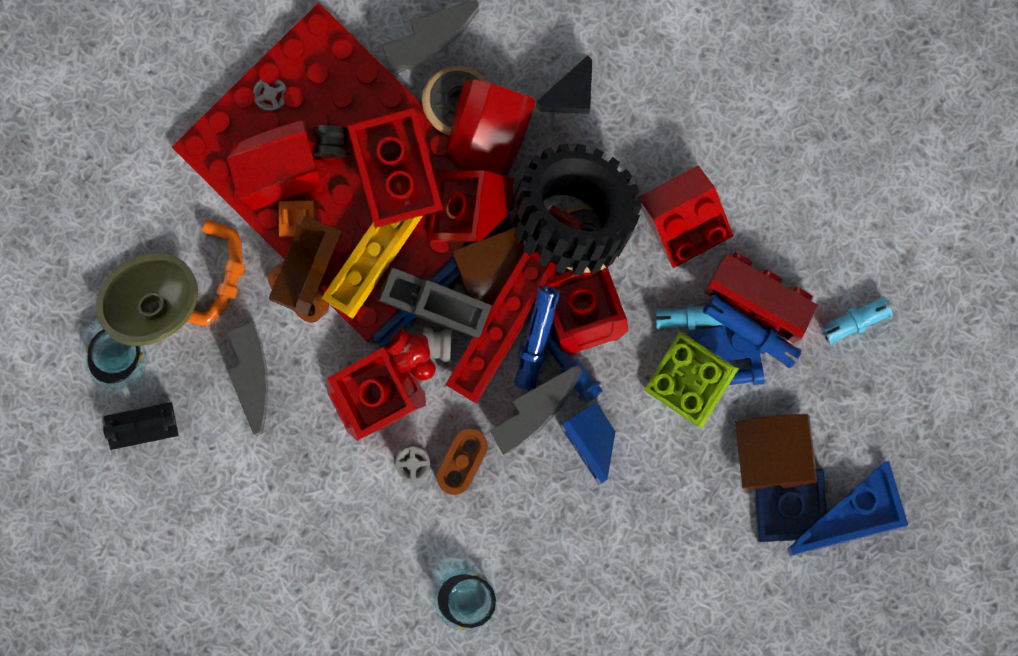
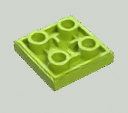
(691, 379)

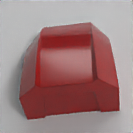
(489, 126)
(274, 167)
(587, 310)
(374, 394)

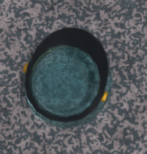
(114, 363)
(465, 600)

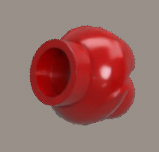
(413, 353)

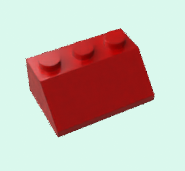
(762, 297)

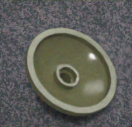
(138, 289)

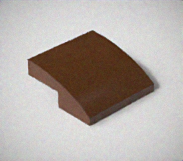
(488, 265)
(776, 451)

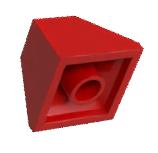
(471, 205)

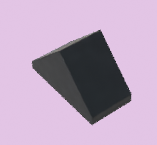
(571, 93)

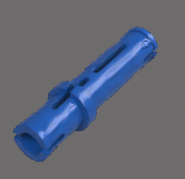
(764, 339)
(533, 350)

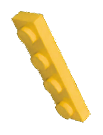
(367, 265)

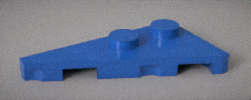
(864, 512)

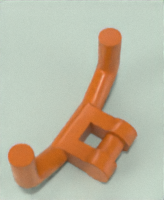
(234, 268)

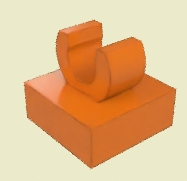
(290, 215)

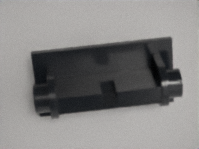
(140, 426)

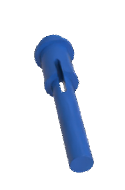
(586, 385)

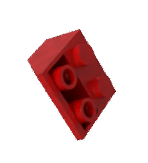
(686, 216)

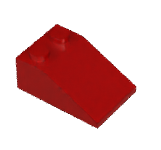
(395, 167)

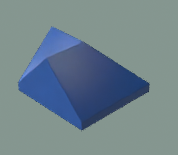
(592, 439)

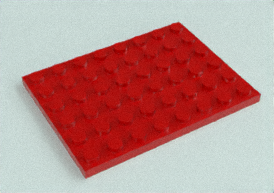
(326, 83)

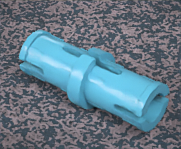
(685, 317)
(856, 320)

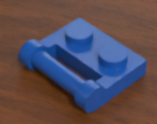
(732, 347)

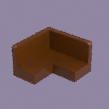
(304, 265)

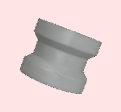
(269, 94)
(439, 343)
(408, 464)

